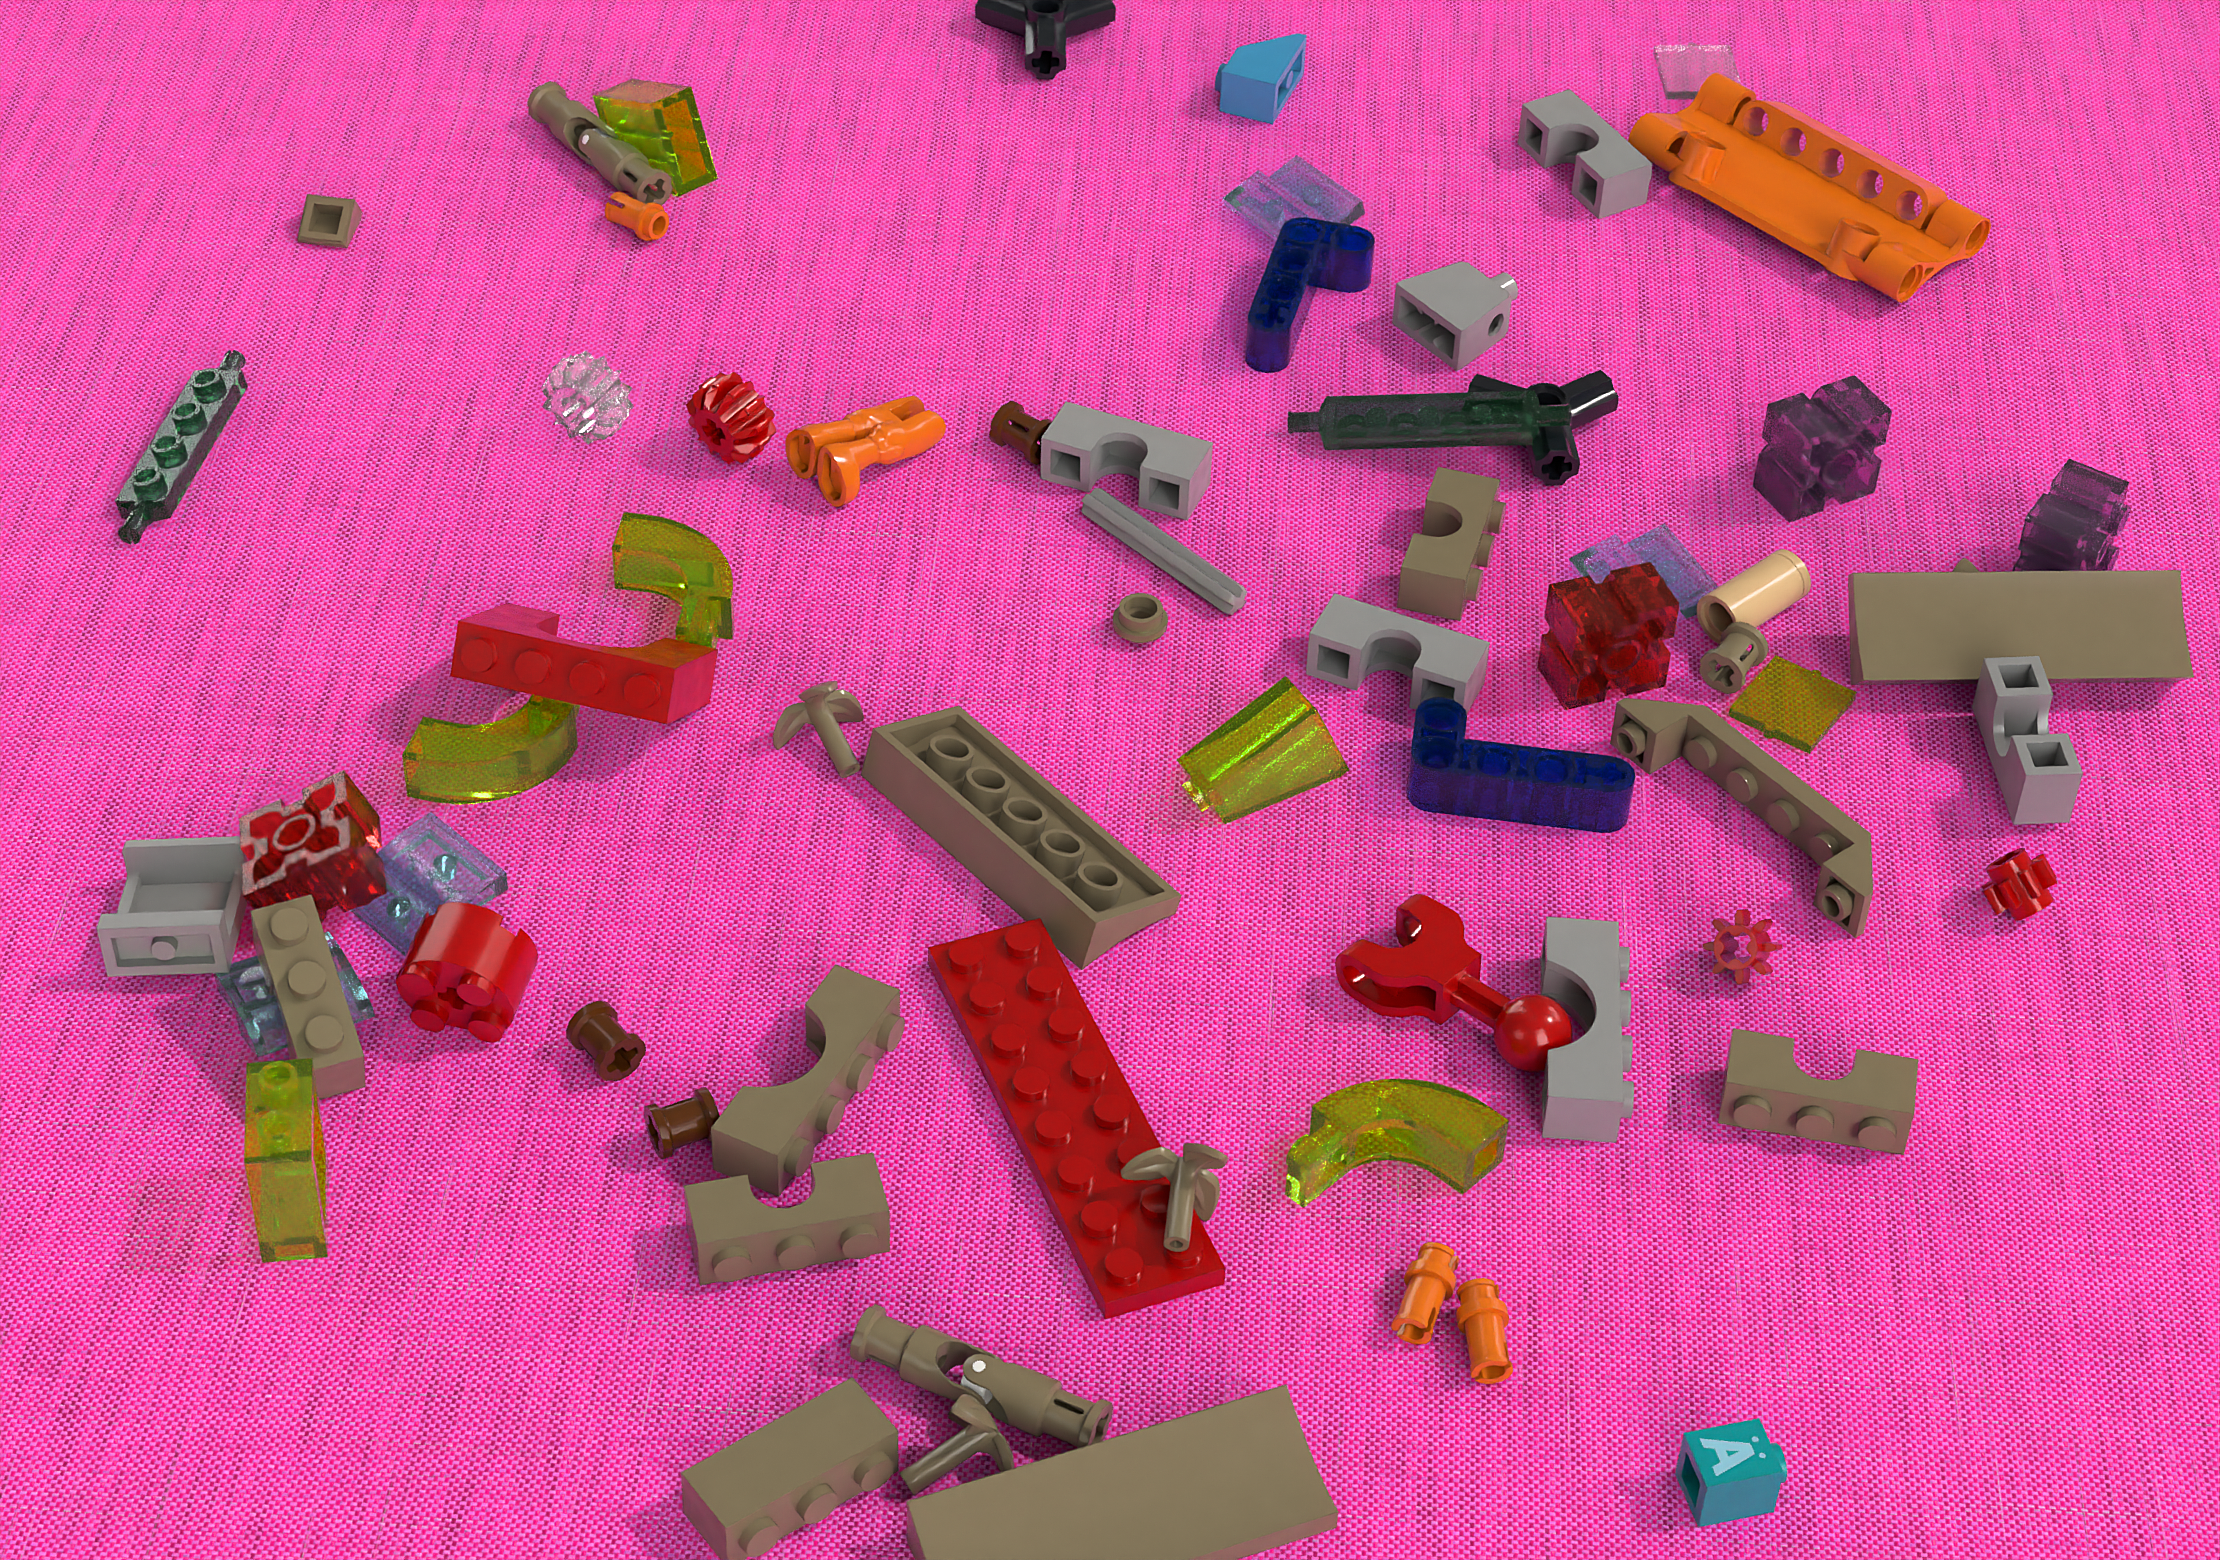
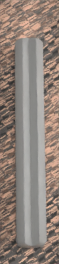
(1164, 551)

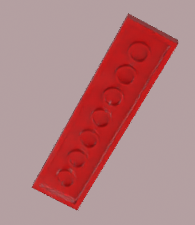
(1070, 1115)

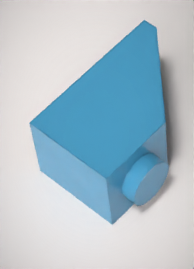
(1261, 77)

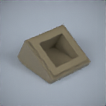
(329, 221)

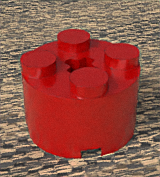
(466, 971)

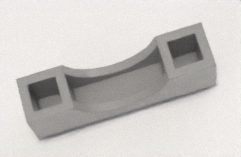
(1584, 1080)

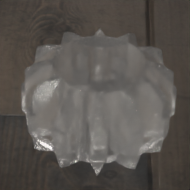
(587, 397)

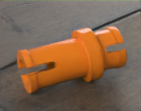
(1428, 1284)
(1483, 1322)

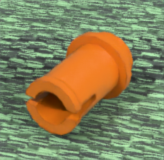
(646, 220)

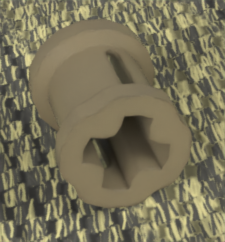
(1733, 657)

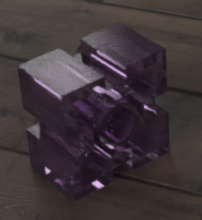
(1821, 448)
(2075, 522)

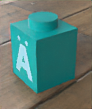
(1730, 1472)

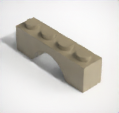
(776, 1128)

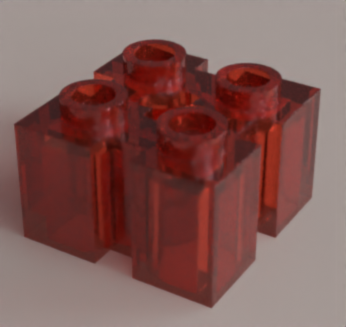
(1607, 635)
(314, 849)

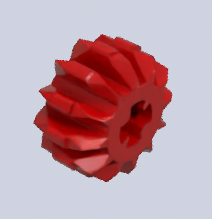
(731, 417)

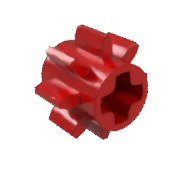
(2019, 884)
(1725, 946)

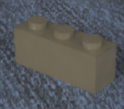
(790, 1472)

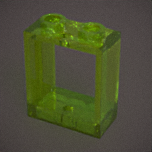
(286, 1160)

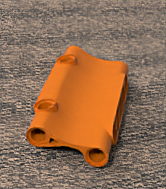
(1801, 197)

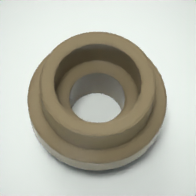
(1140, 618)

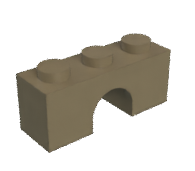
(1455, 540)
(309, 993)
(1772, 1094)
(744, 1238)

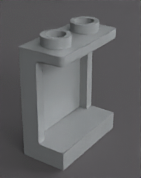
(176, 908)

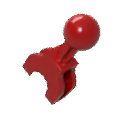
(1439, 976)

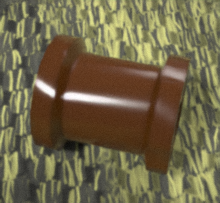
(1021, 434)
(603, 1038)
(681, 1122)

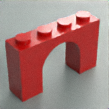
(521, 652)

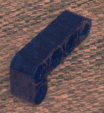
(1304, 258)
(1510, 779)

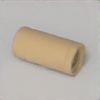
(1755, 594)

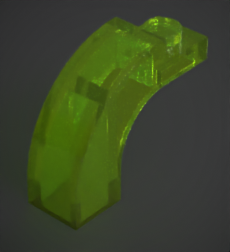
(681, 565)
(492, 759)
(1401, 1122)

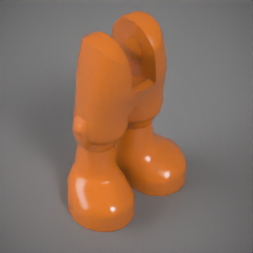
(862, 438)

